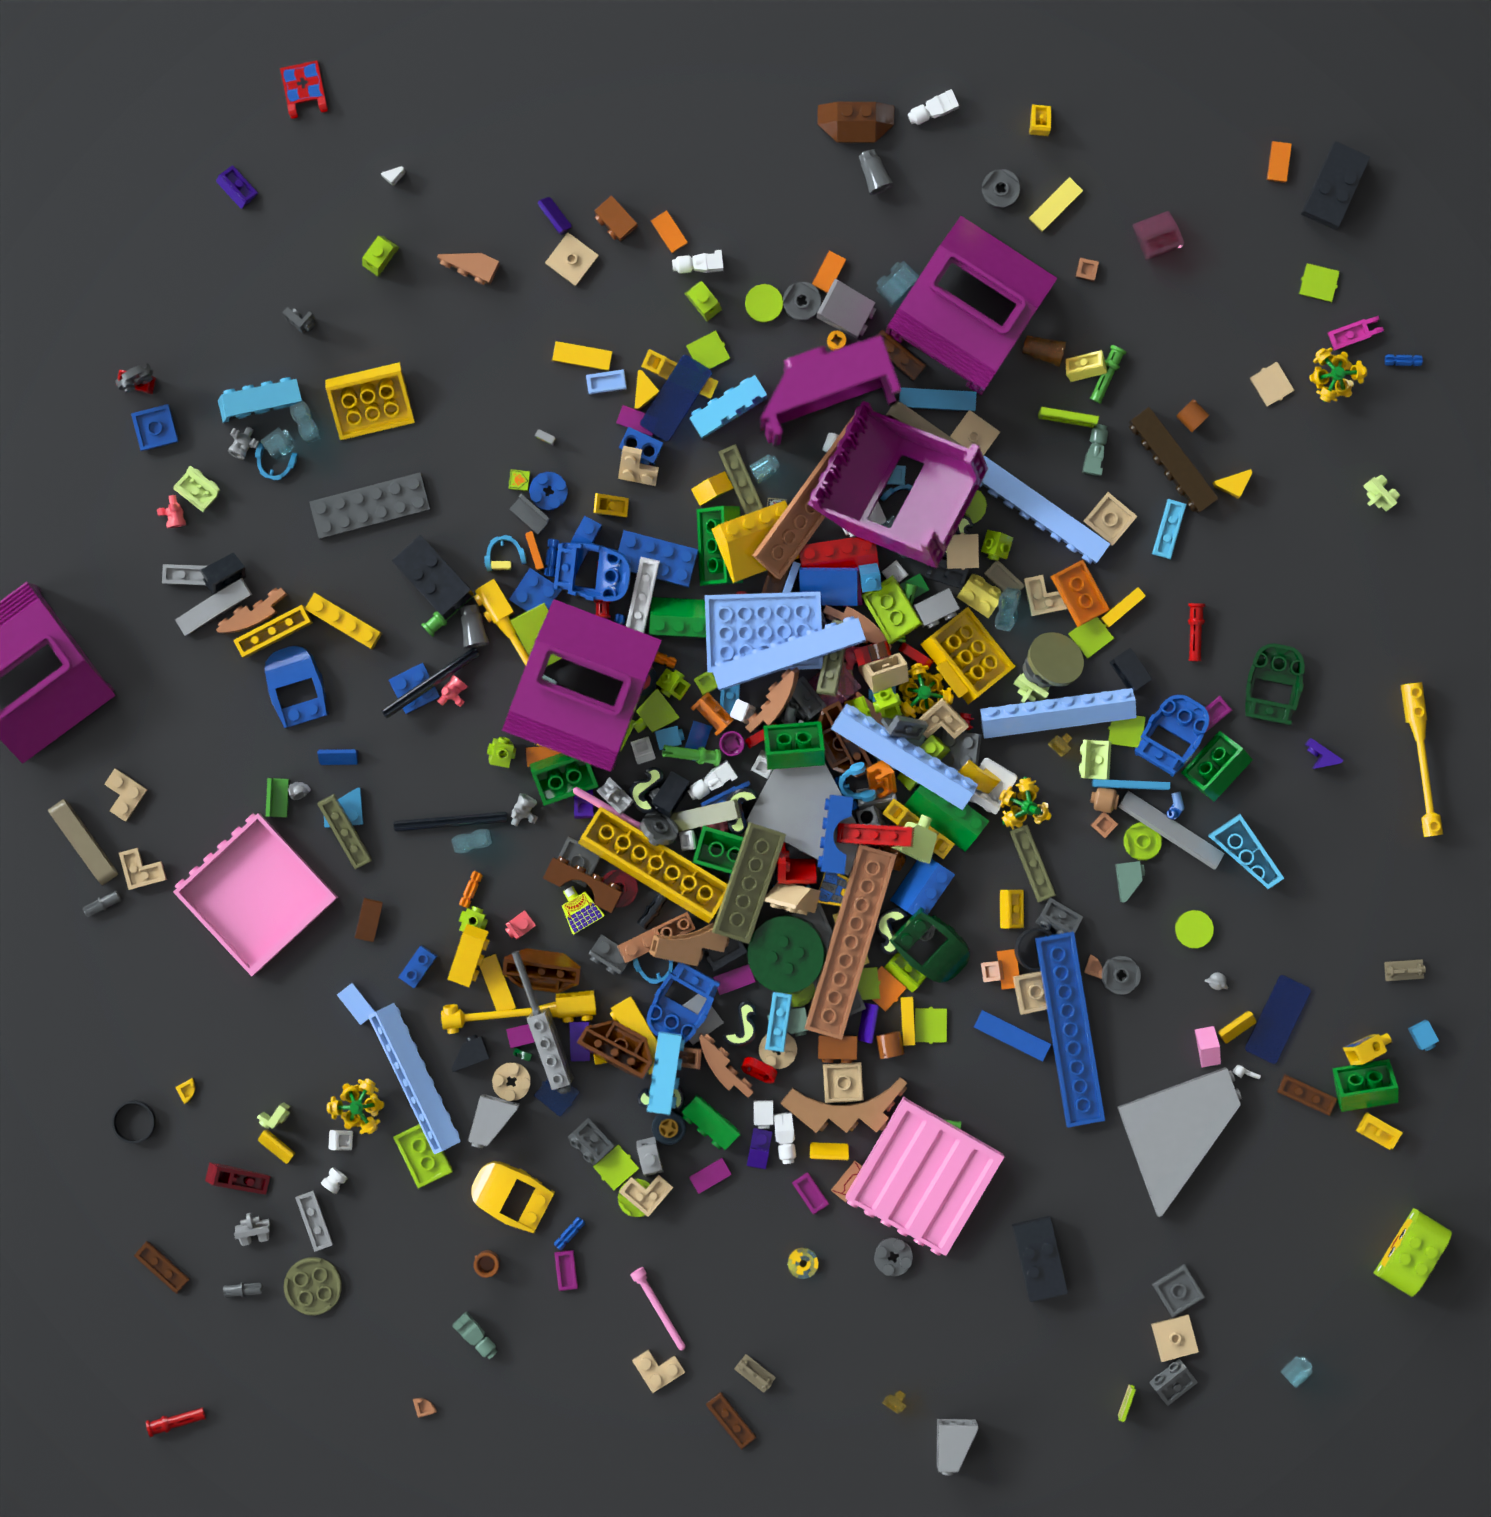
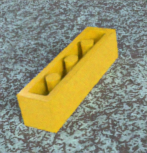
(1123, 607)
(907, 1017)

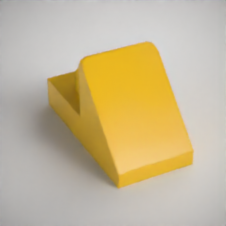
(610, 505)

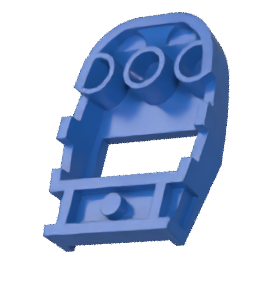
(612, 572)
(292, 666)
(1183, 719)
(672, 1017)

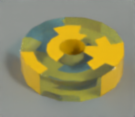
(799, 1271)

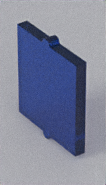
(553, 1099)

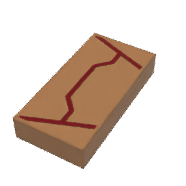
(846, 1180)

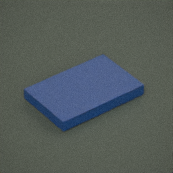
(836, 585)

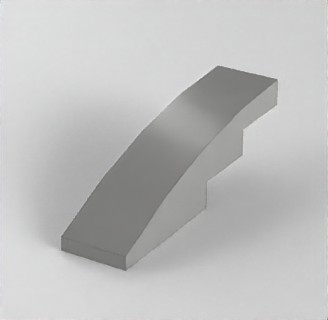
(213, 607)

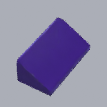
(236, 186)
(554, 215)
(868, 1023)

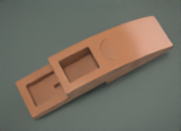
(245, 618)
(871, 631)
(779, 695)
(642, 943)
(717, 1060)

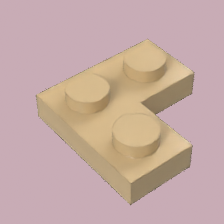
(633, 471)
(1039, 600)
(943, 715)
(129, 792)
(136, 873)
(646, 1199)
(657, 1375)

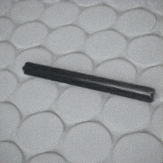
(430, 682)
(450, 821)

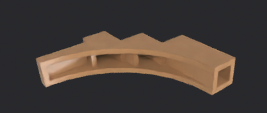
(688, 947)
(871, 1111)

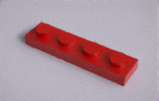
(875, 835)

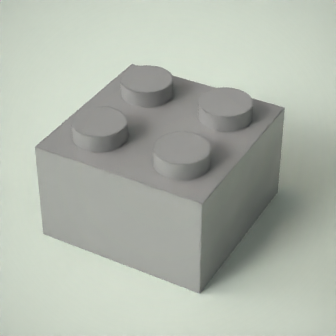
(936, 607)

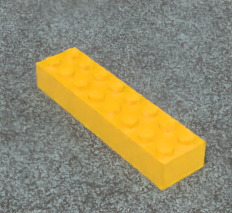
(654, 865)

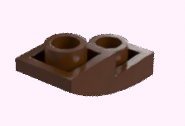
(368, 920)

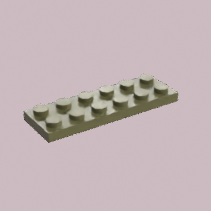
(749, 882)

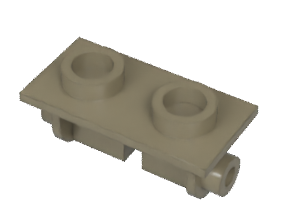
(1404, 970)
(755, 1373)

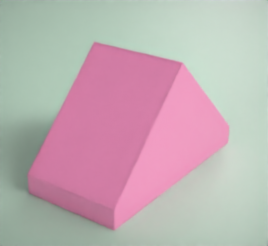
(1208, 1046)

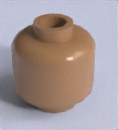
(1105, 799)

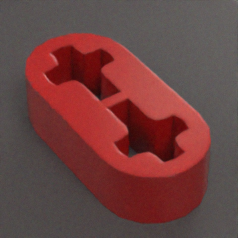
(915, 655)
(756, 738)
(759, 1070)

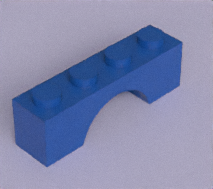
(832, 858)

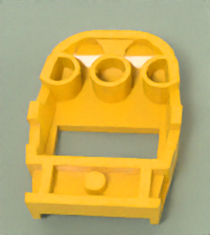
(494, 1186)

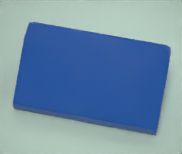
(698, 735)
(338, 757)

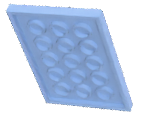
(756, 620)

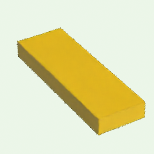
(582, 356)
(497, 984)

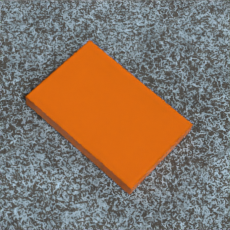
(1080, 593)

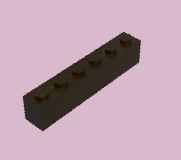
(1173, 460)

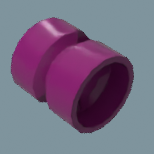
(731, 743)

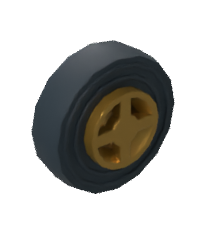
(667, 1134)

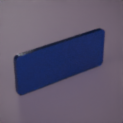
(676, 398)
(1277, 1019)

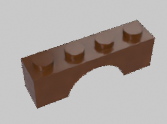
(605, 895)

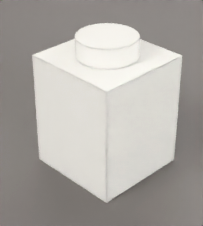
(763, 1113)

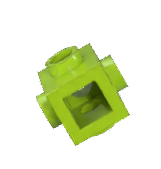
(996, 545)
(673, 684)
(887, 703)
(500, 758)
(475, 912)

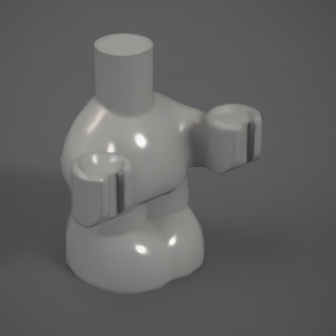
(242, 443)
(522, 809)

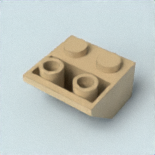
(885, 672)
(793, 898)

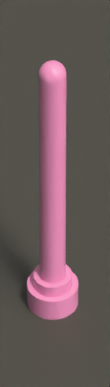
(597, 802)
(640, 1277)

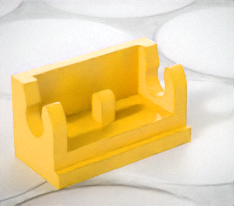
(1379, 1131)

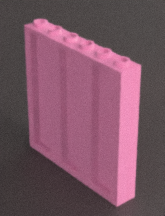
(924, 1177)

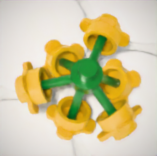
(1339, 365)
(910, 690)
(1019, 814)
(352, 1117)

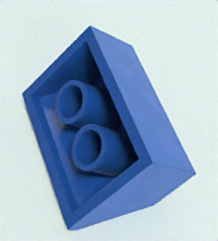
(922, 887)

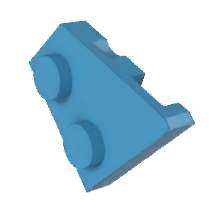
(352, 806)

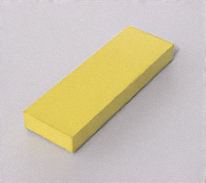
(1055, 204)

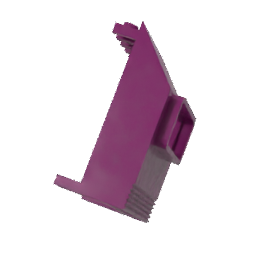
(956, 331)
(825, 379)
(863, 468)
(59, 699)
(569, 719)

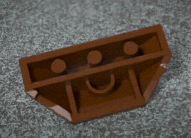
(855, 121)
(839, 750)
(545, 970)
(618, 1047)

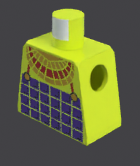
(580, 910)

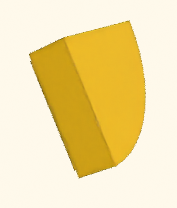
(186, 1090)

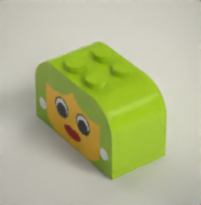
(1413, 1253)

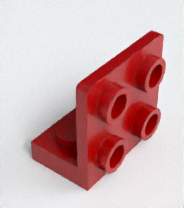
(795, 870)

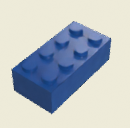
(675, 560)

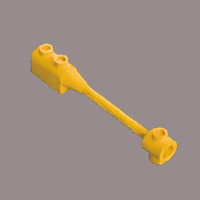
(498, 611)
(1416, 715)
(567, 1006)

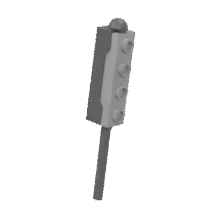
(546, 1037)

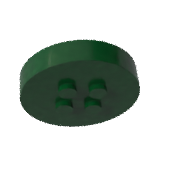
(786, 954)

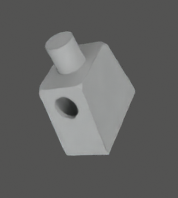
(649, 1156)

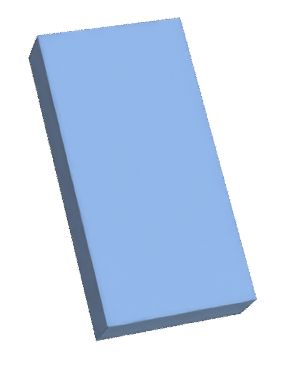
(606, 382)
(791, 577)
(356, 1003)

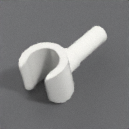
(1239, 1071)

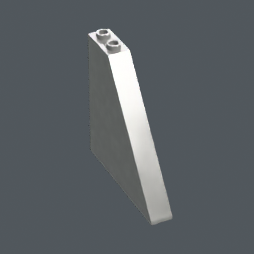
(795, 805)
(1176, 1130)

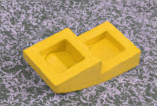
(984, 778)

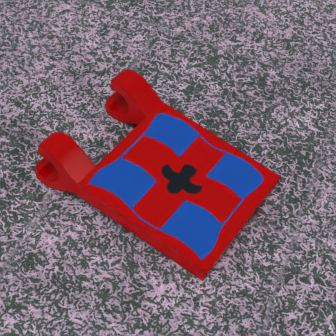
(303, 84)

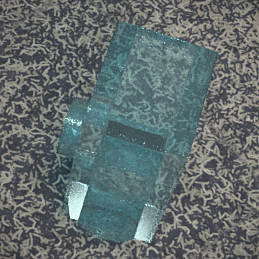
(278, 443)

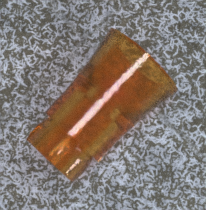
(1045, 349)

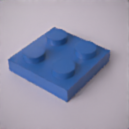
(154, 427)
(533, 591)
(408, 680)

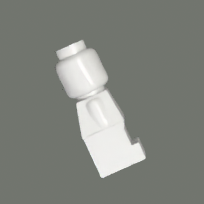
(934, 108)
(700, 263)
(713, 780)
(785, 1136)

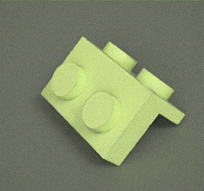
(197, 489)
(1095, 759)
(279, 1116)

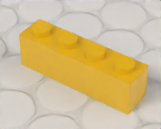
(343, 621)
(273, 631)
(631, 1017)

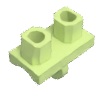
(1379, 494)
(1030, 690)

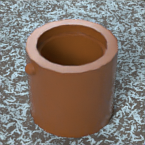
(1192, 415)
(890, 1044)
(486, 1263)

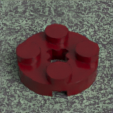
(630, 886)

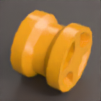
(837, 343)

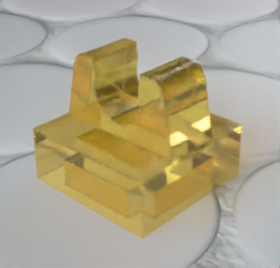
(1060, 745)
(895, 1402)

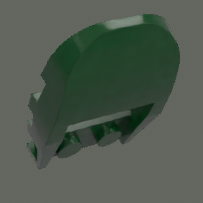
(1279, 665)
(946, 961)

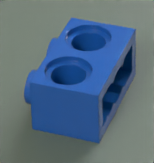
(643, 442)
(417, 966)

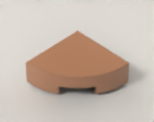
(1093, 967)
(423, 1407)

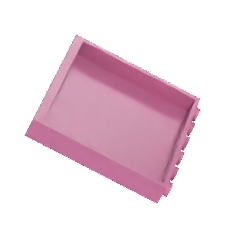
(254, 893)

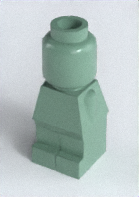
(1096, 451)
(474, 1335)

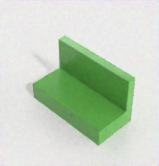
(277, 797)

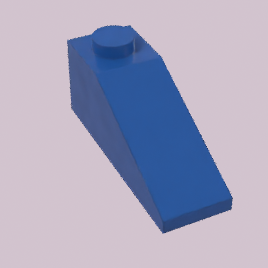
(585, 533)

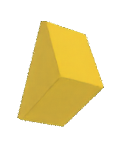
(1040, 120)
(644, 391)
(1234, 484)
(712, 488)

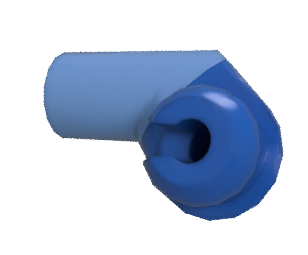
(1177, 807)

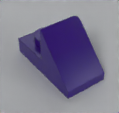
(1326, 757)
(759, 1148)

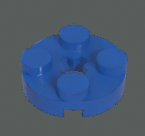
(554, 500)

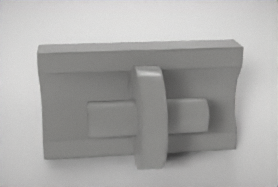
(615, 796)
(250, 1227)

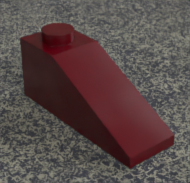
(237, 1178)

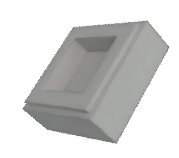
(545, 437)

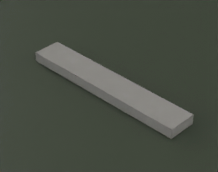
(1171, 830)

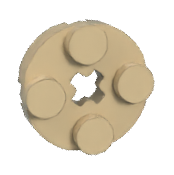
(782, 1060)
(522, 1083)

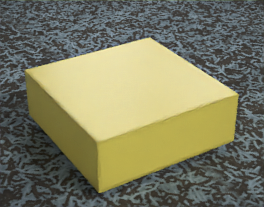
(501, 565)

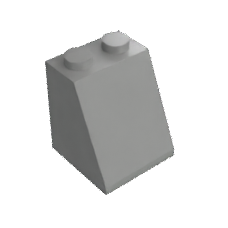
(846, 309)
(489, 1119)
(953, 1442)

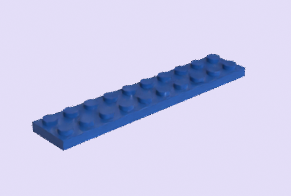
(1070, 1029)

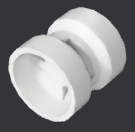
(334, 1180)

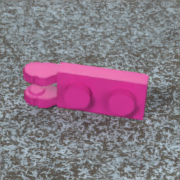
(1353, 333)

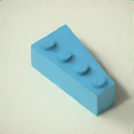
(259, 398)
(728, 407)
(1242, 844)
(664, 1073)

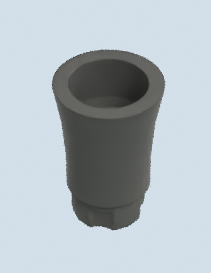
(875, 172)
(473, 627)

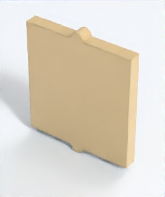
(1271, 384)
(963, 551)

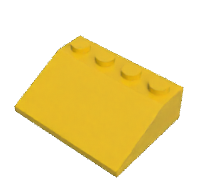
(369, 401)
(742, 537)
(969, 652)

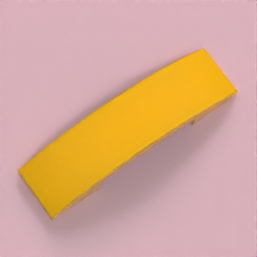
(663, 367)
(901, 815)

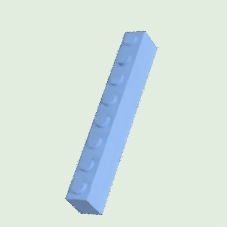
(1044, 513)
(788, 654)
(1058, 713)
(904, 756)
(414, 1078)

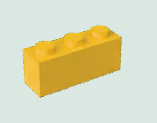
(469, 955)

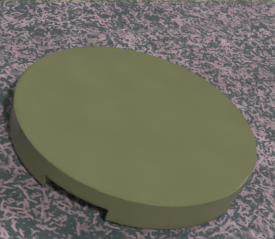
(1055, 659)
(312, 1286)

